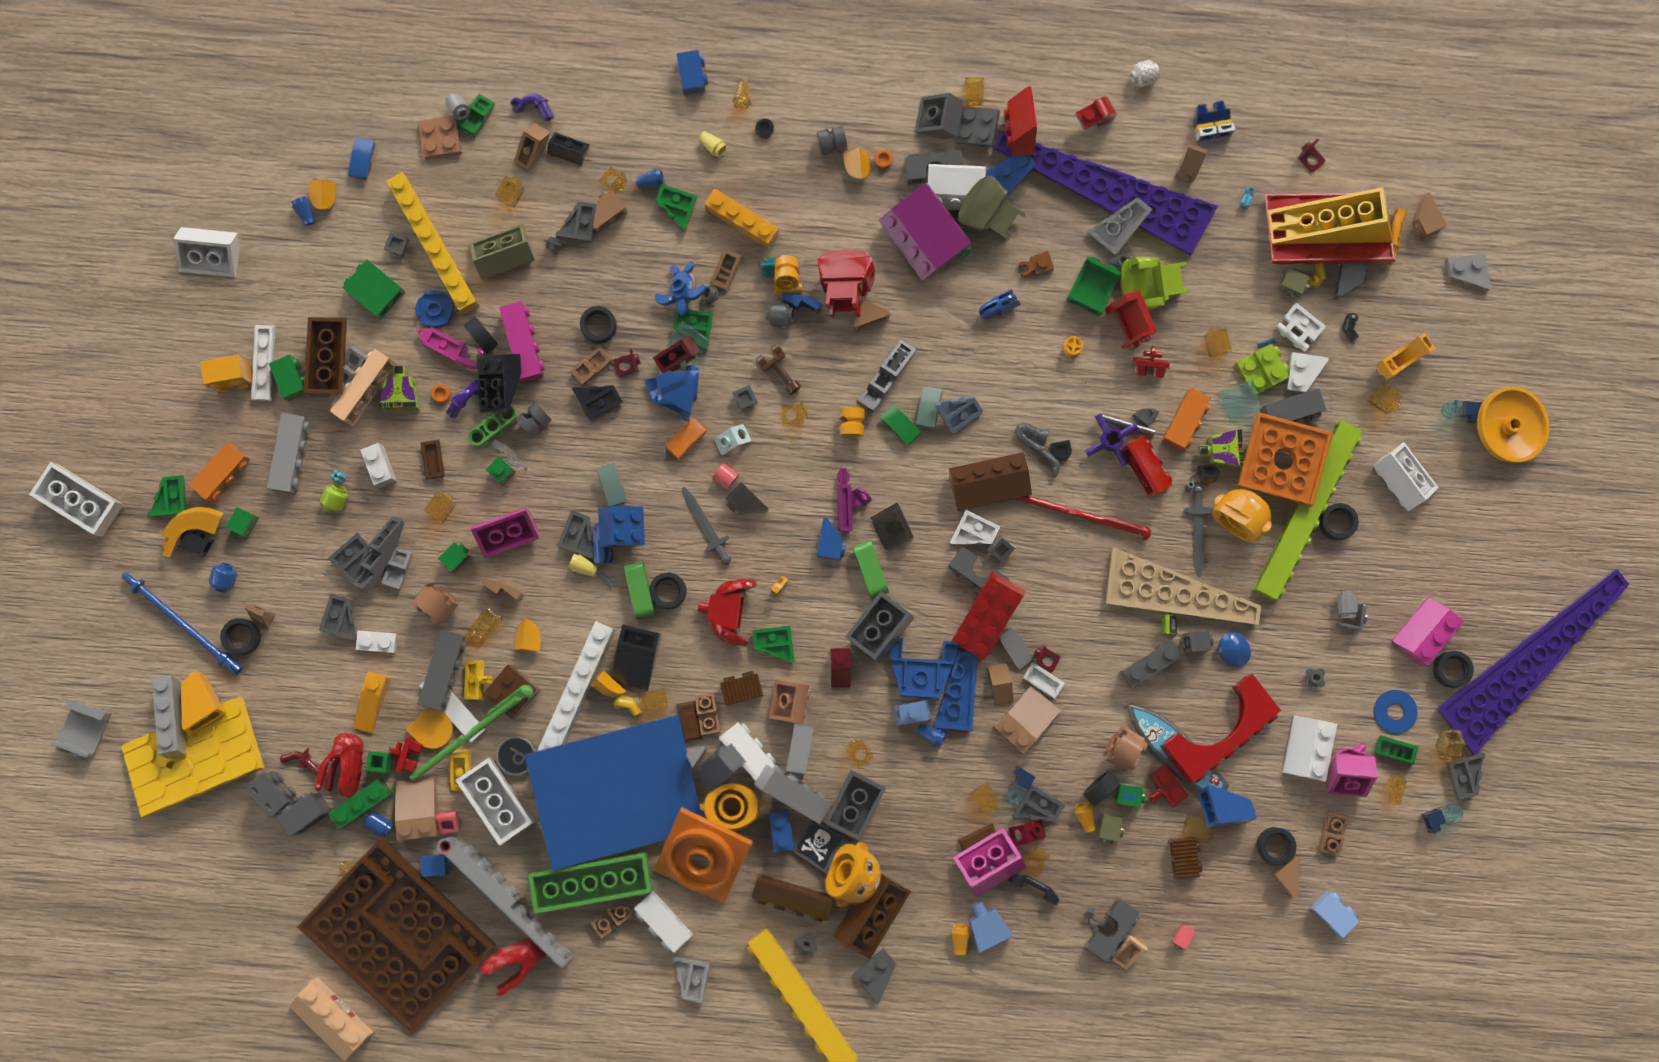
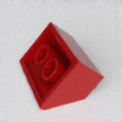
(1021, 123)
(1147, 466)

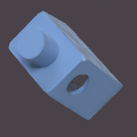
(912, 712)
(988, 927)

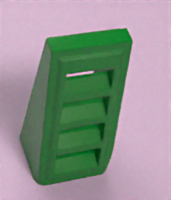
(1413, 752)

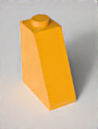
(198, 703)

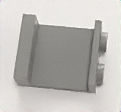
(82, 730)

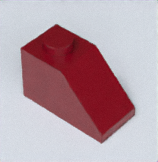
(840, 667)

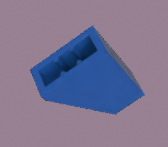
(1225, 808)

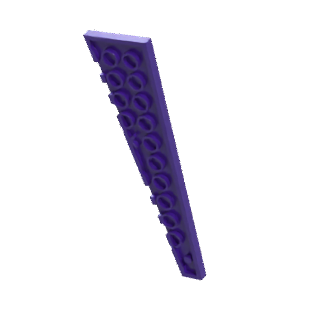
(1174, 216)
(1497, 691)

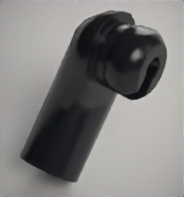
(1349, 325)

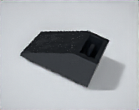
(497, 381)
(635, 657)

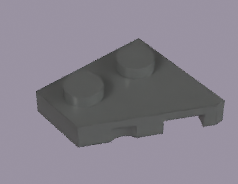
(577, 535)
(350, 556)
(339, 618)
(1039, 805)

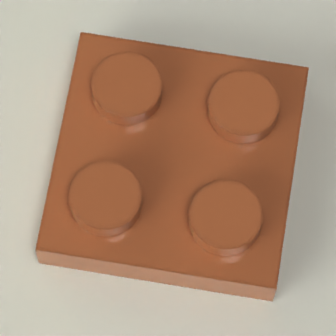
(439, 137)

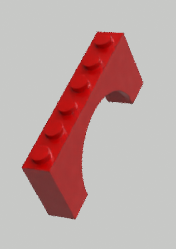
(1255, 710)

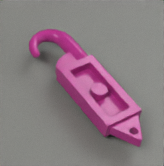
(447, 346)

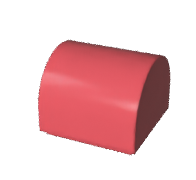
(725, 476)
(448, 822)
(1183, 936)

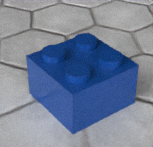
(621, 526)

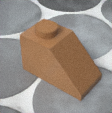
(531, 146)
(1190, 163)
(608, 210)
(1427, 217)

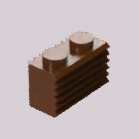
(741, 689)
(1185, 857)

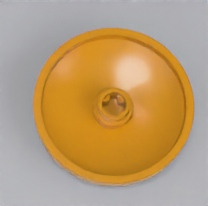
(1513, 424)

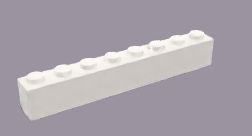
(577, 686)

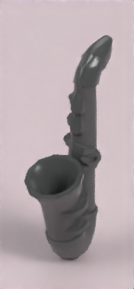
(1031, 437)

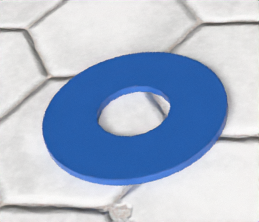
(1408, 704)

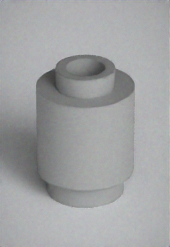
(457, 106)
(1347, 604)

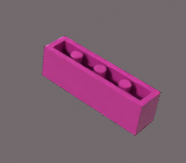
(521, 340)

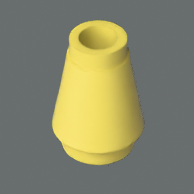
(713, 144)
(582, 565)

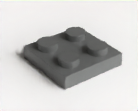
(978, 126)

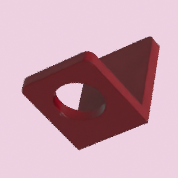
(1307, 150)
(634, 362)
(1040, 653)
(1030, 832)

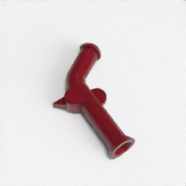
(304, 759)

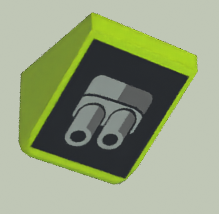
(1169, 624)

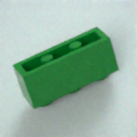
(360, 804)

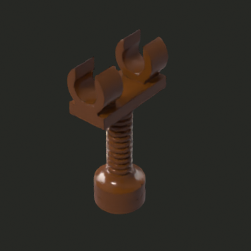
(792, 385)

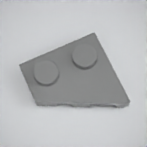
(1470, 270)
(692, 977)

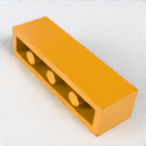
(741, 218)

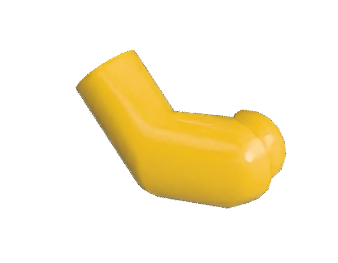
(1319, 276)
(627, 702)

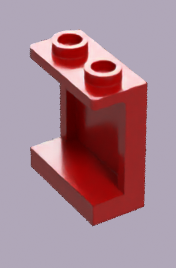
(1133, 318)

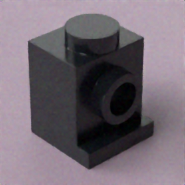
(196, 542)

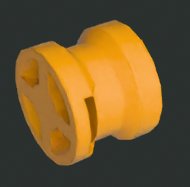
(1075, 344)

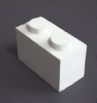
(378, 465)

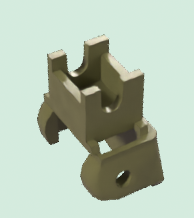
(988, 207)

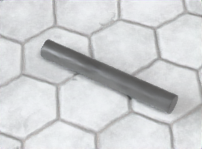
(1122, 423)

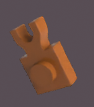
(1039, 264)

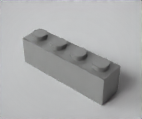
(288, 453)
(168, 716)
(792, 793)

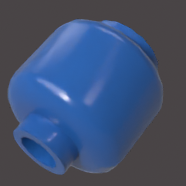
(222, 577)

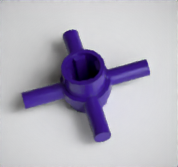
(1104, 444)

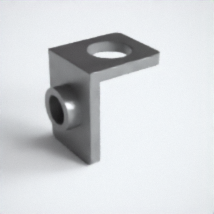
(1360, 619)

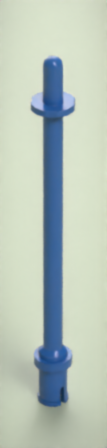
(223, 658)

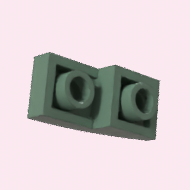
(927, 413)
(611, 484)

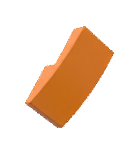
(685, 438)

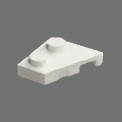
(1303, 371)
(974, 530)

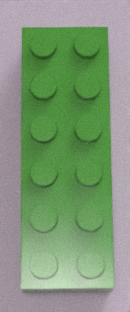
(590, 882)

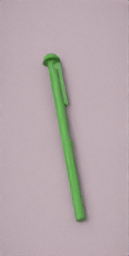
(494, 713)

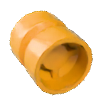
(786, 273)
(852, 422)

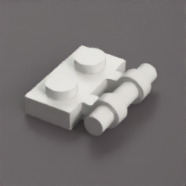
(1304, 323)

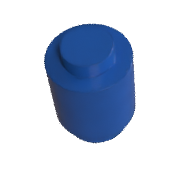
(378, 824)

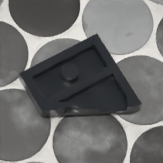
(597, 399)

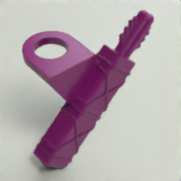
(847, 500)

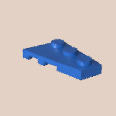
(1012, 171)

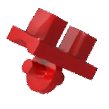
(1159, 365)
(404, 763)

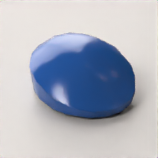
(1234, 649)

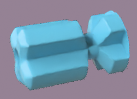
(1247, 198)
(339, 477)

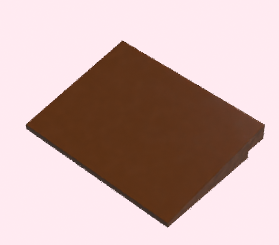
(396, 935)

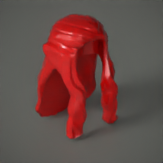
(349, 752)
(524, 952)

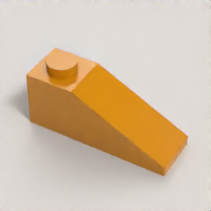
(371, 701)

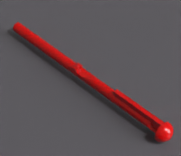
(1145, 531)

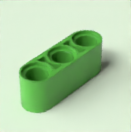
(489, 436)
(870, 569)
(639, 590)

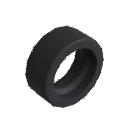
(598, 310)
(480, 335)
(1353, 518)
(666, 576)
(225, 636)
(1467, 664)
(1101, 788)
(1291, 850)

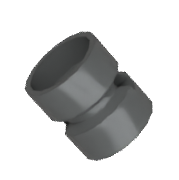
(832, 140)
(533, 419)

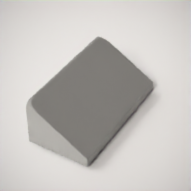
(695, 755)

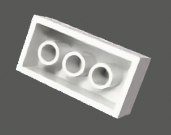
(76, 499)
(495, 801)

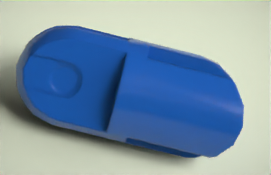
(999, 305)
(601, 554)

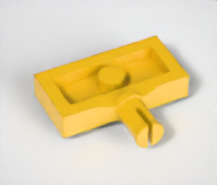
(475, 679)

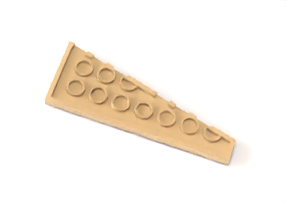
(1155, 588)

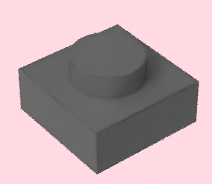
(396, 244)
(745, 397)
(1001, 549)

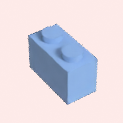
(1335, 914)

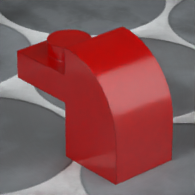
(1097, 113)

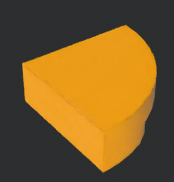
(779, 585)

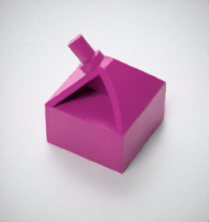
(1352, 772)

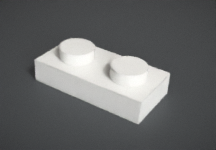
(376, 641)

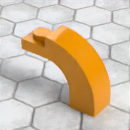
(1405, 356)
(193, 518)

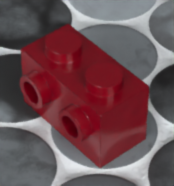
(676, 354)

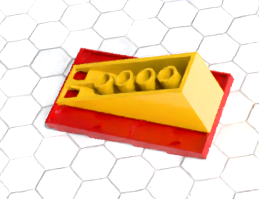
(1330, 228)

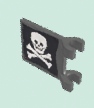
(819, 845)

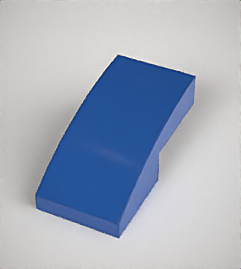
(361, 158)
(796, 300)

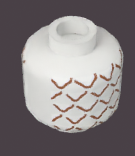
(1145, 73)

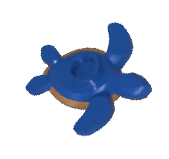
(681, 289)

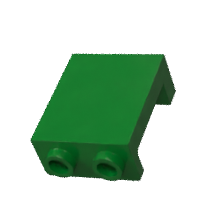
(1093, 286)
(373, 289)

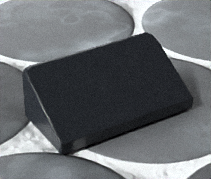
(567, 148)

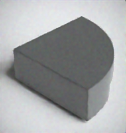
(1146, 416)

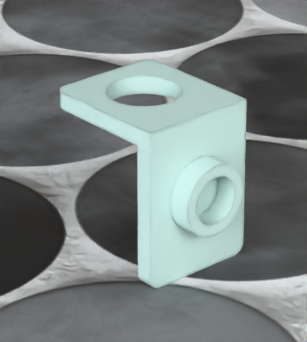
(730, 439)

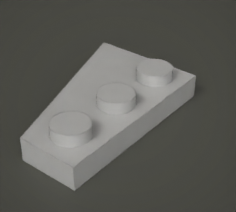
(1120, 226)

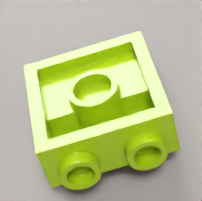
(1264, 368)

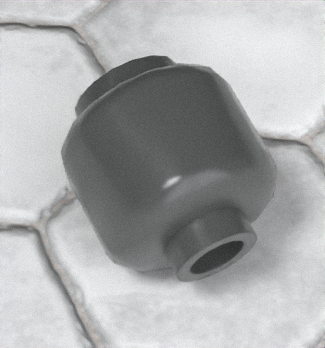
(780, 315)

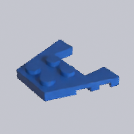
(922, 677)

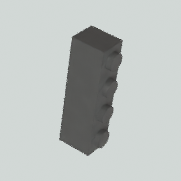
(441, 671)

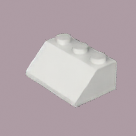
(953, 182)
(207, 251)
(1405, 477)
(748, 748)
(1309, 748)

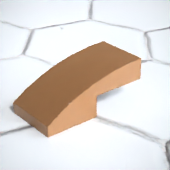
(592, 365)
(498, 587)

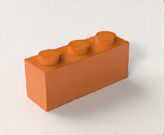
(1187, 419)
(219, 472)

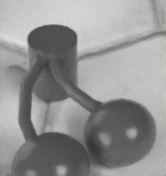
(1190, 485)
(1103, 923)

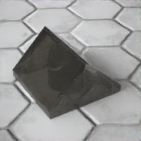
(892, 527)

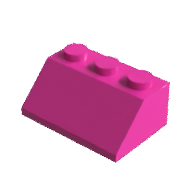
(505, 532)
(1427, 631)
(989, 862)

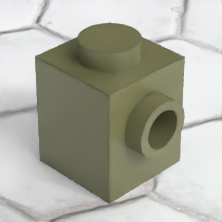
(1293, 283)
(1110, 828)

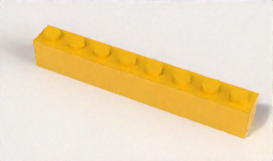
(432, 243)
(800, 998)

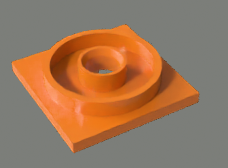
(1305, 445)
(697, 835)

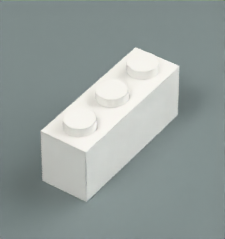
(662, 922)

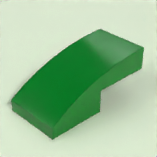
(479, 112)
(900, 425)

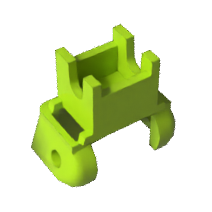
(1152, 281)

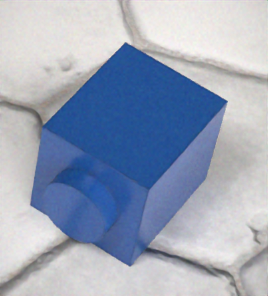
(435, 865)

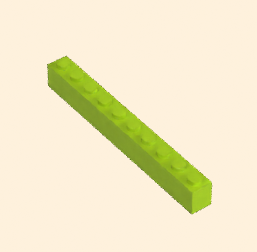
(1305, 518)

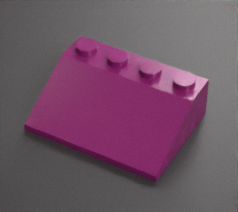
(924, 232)

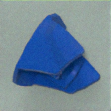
(675, 390)

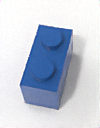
(691, 73)
(781, 830)

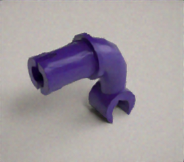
(538, 102)
(459, 401)

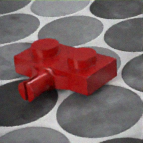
(1167, 787)

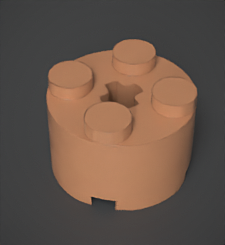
(435, 602)
(1125, 749)

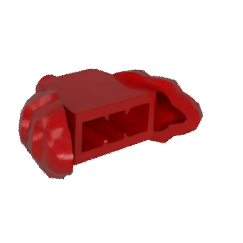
(726, 610)

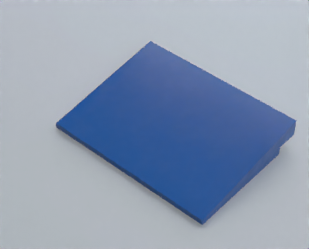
(612, 791)

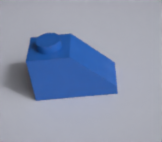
(830, 542)

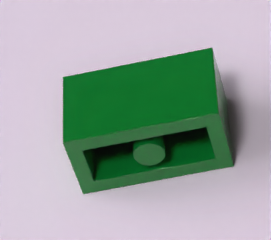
(288, 377)

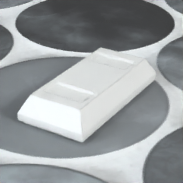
(1043, 680)

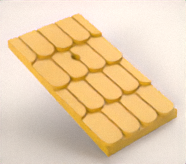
(213, 758)

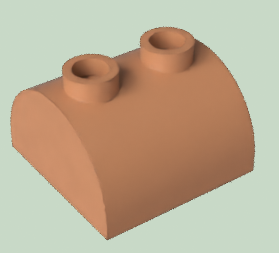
(789, 701)

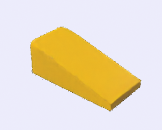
(459, 765)

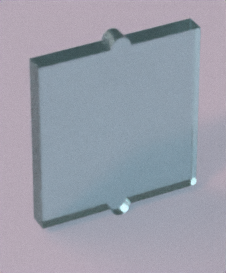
(685, 330)
(1241, 400)

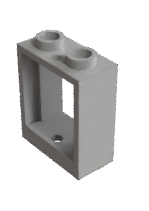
(799, 750)

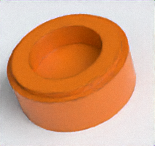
(883, 159)
(441, 393)

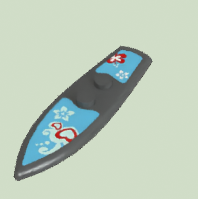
(1155, 731)

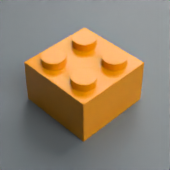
(226, 373)

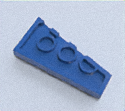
(959, 697)

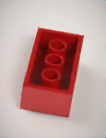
(988, 615)

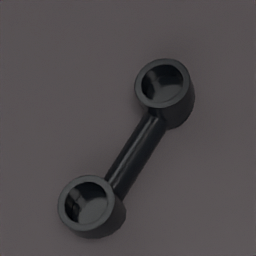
(1050, 895)

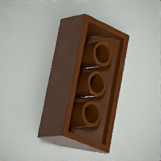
(325, 356)
(990, 481)
(793, 897)
(870, 920)

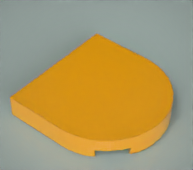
(432, 728)

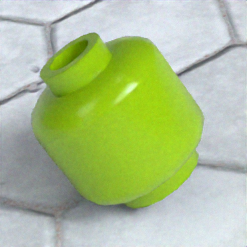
(334, 498)

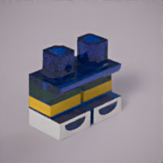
(1212, 124)

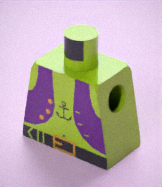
(399, 392)
(1224, 449)

